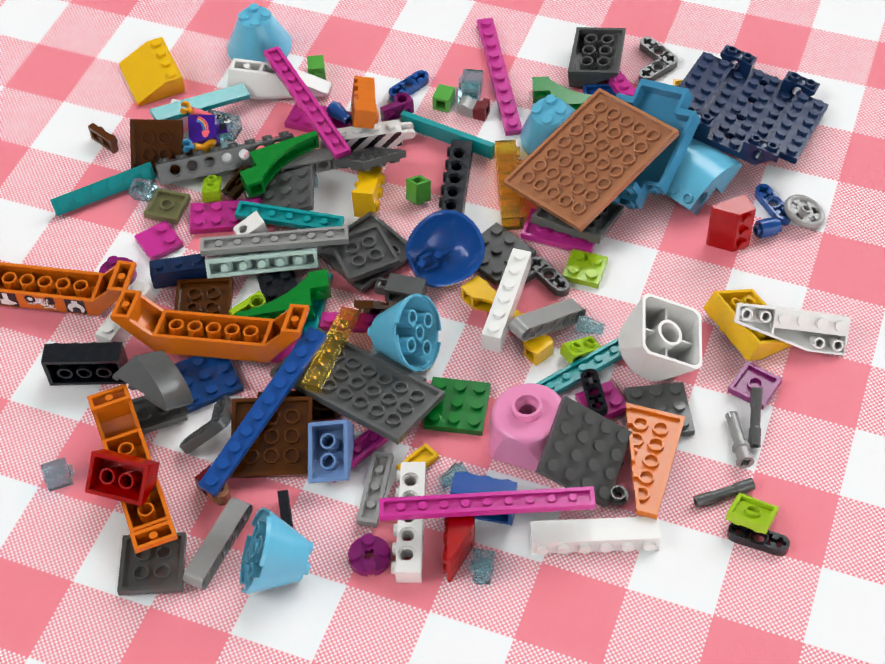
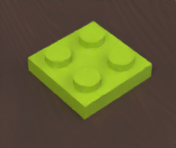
(585, 268)
(752, 513)

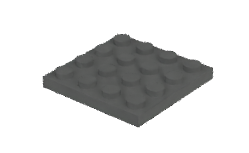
(593, 232)
(397, 242)
(583, 450)

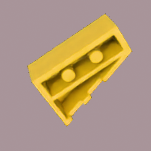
(368, 191)

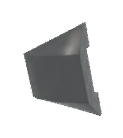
(157, 379)

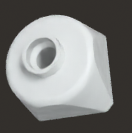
(661, 339)

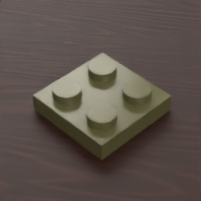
(167, 206)

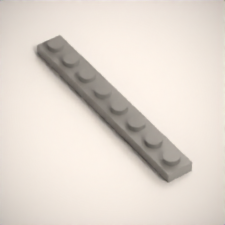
(274, 240)

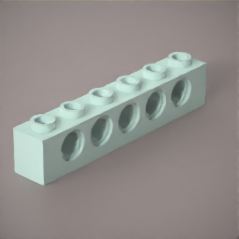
(261, 262)

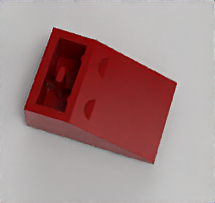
(458, 543)

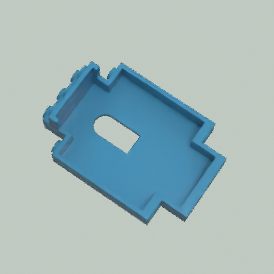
(671, 106)

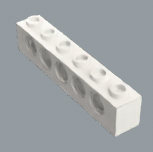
(409, 570)

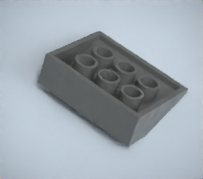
(595, 55)

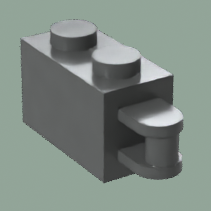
(399, 287)

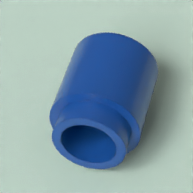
(767, 227)

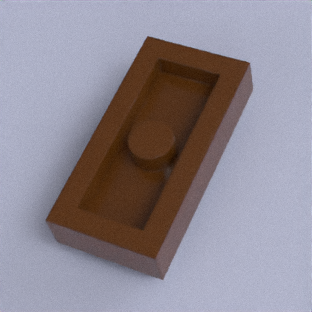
(102, 137)

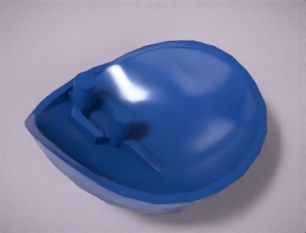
(445, 248)

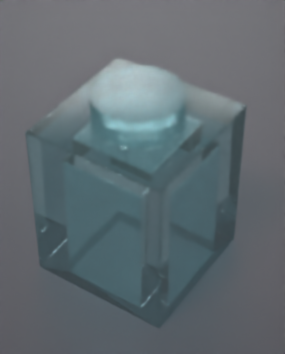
(57, 474)

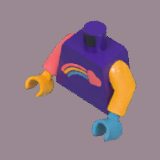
(202, 129)

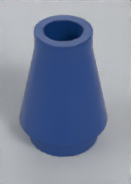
(338, 112)

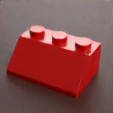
(731, 224)
(121, 476)

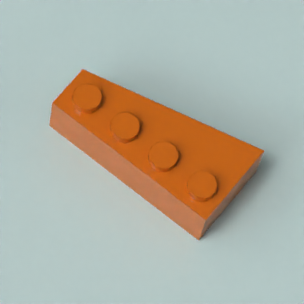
(363, 103)

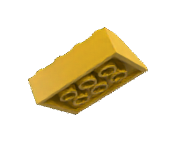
(152, 72)
(750, 343)

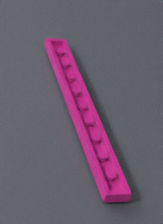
(499, 77)
(307, 103)
(487, 503)

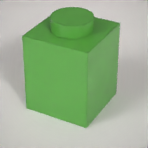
(316, 66)
(443, 98)
(418, 189)

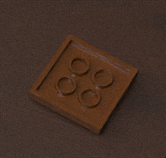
(155, 140)
(205, 295)

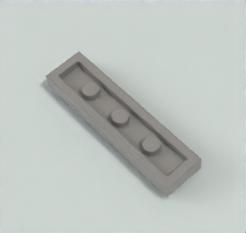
(374, 488)

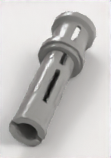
(740, 445)

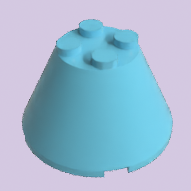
(255, 32)
(543, 120)
(408, 332)
(273, 554)

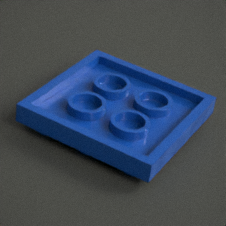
(209, 380)

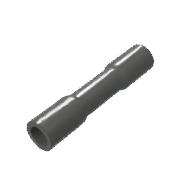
(755, 417)
(734, 489)

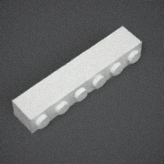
(506, 300)
(594, 535)

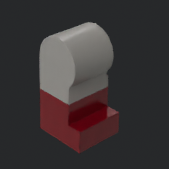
(474, 108)

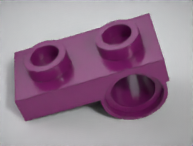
(393, 110)

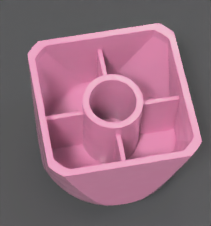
(522, 424)

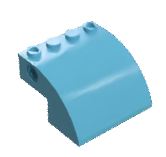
(700, 174)

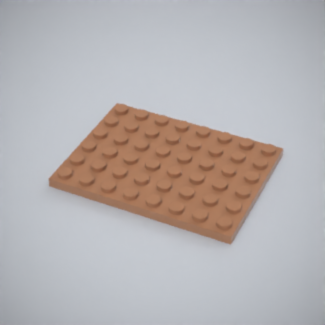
(590, 159)

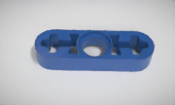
(417, 80)
(771, 196)

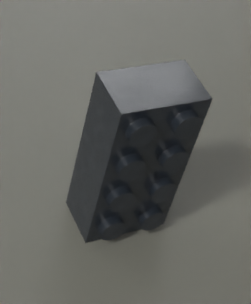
(83, 363)

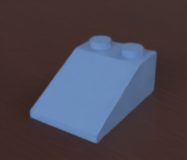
(330, 450)

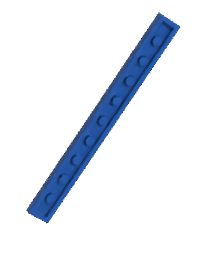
(262, 412)

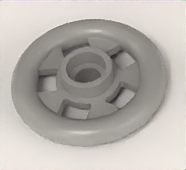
(803, 212)

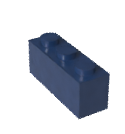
(167, 271)

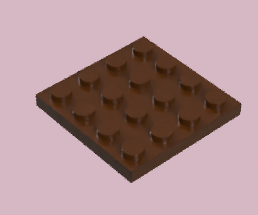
(282, 444)

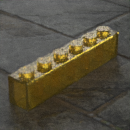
(510, 202)

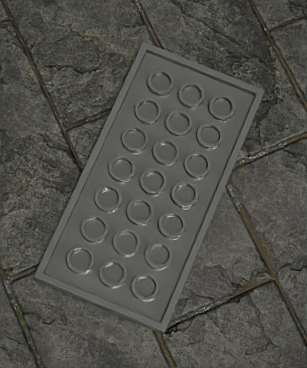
(373, 393)

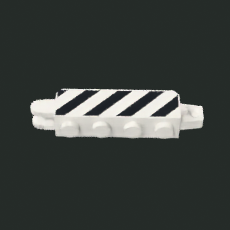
(385, 134)

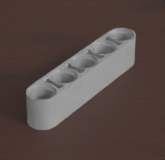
(319, 158)
(546, 319)
(217, 543)

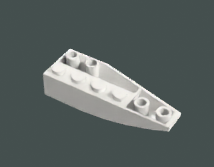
(264, 83)
(798, 327)

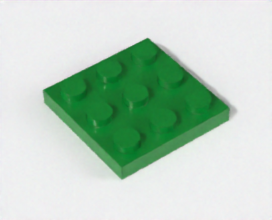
(461, 409)

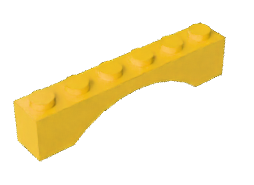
(480, 296)

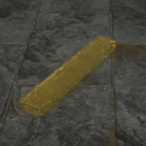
(330, 349)

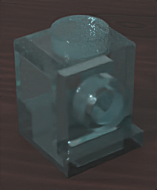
(142, 189)
(482, 566)

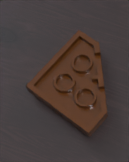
(371, 306)

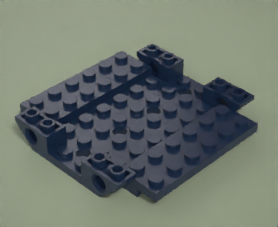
(771, 126)

